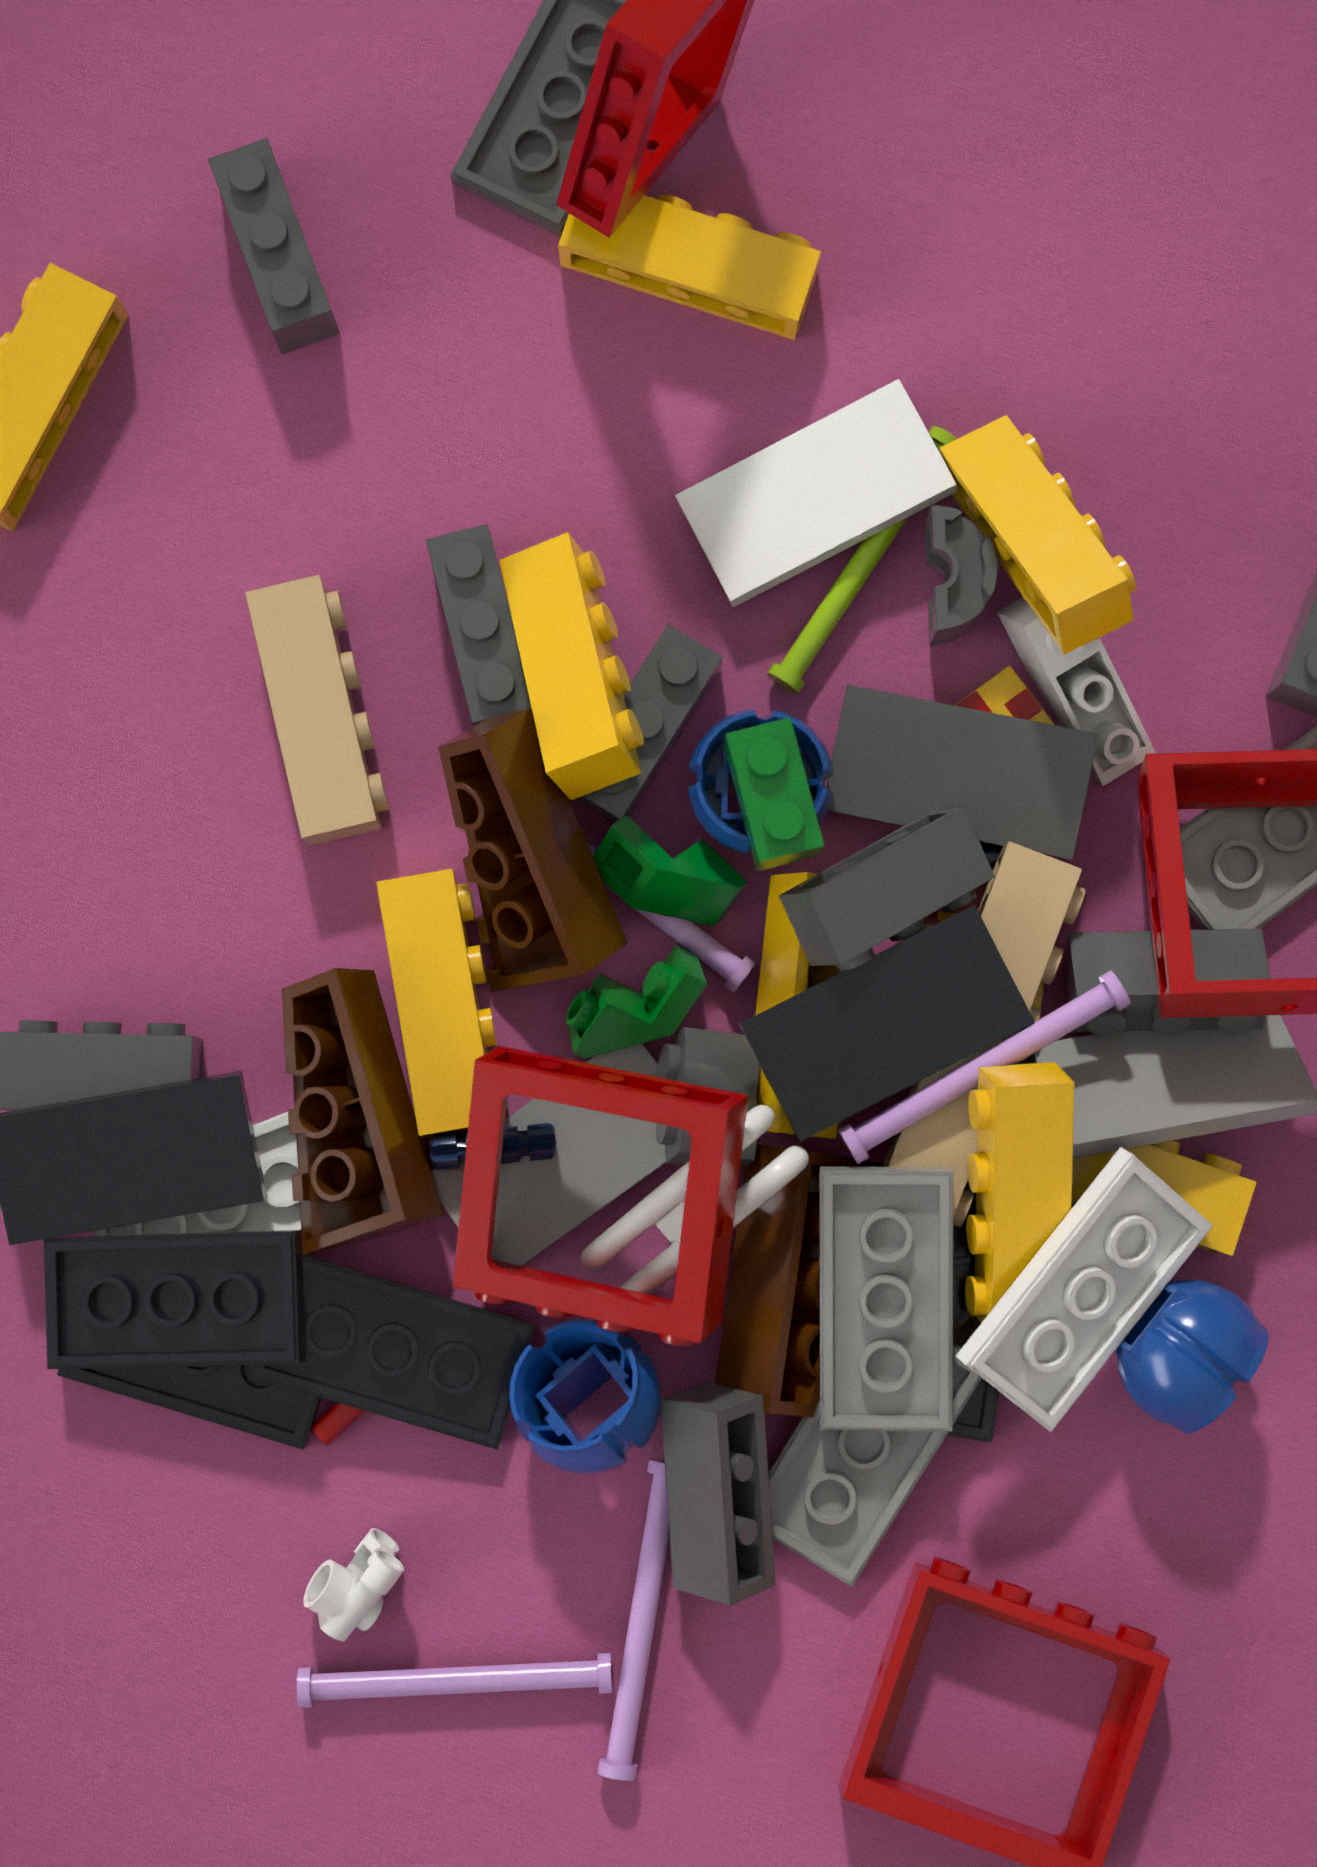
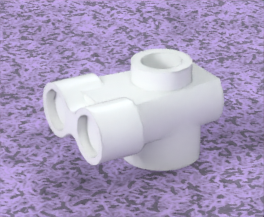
(353, 1594)

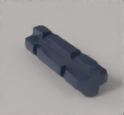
(537, 1142)

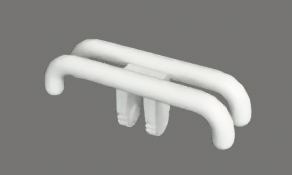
(666, 1208)

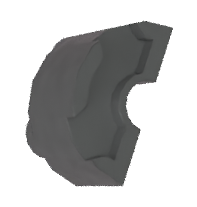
(969, 570)

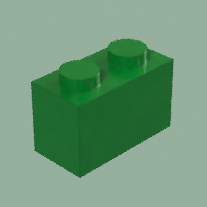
(773, 794)

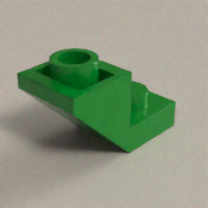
(688, 887)
(619, 1017)

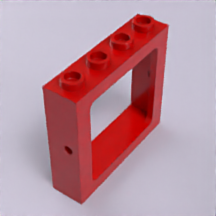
(649, 90)
(1212, 782)
(717, 1133)
(1112, 1757)

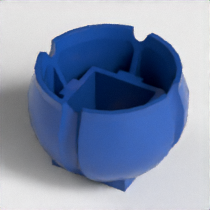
(711, 770)
(1190, 1353)
(566, 1372)

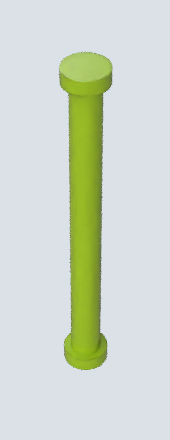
(839, 598)

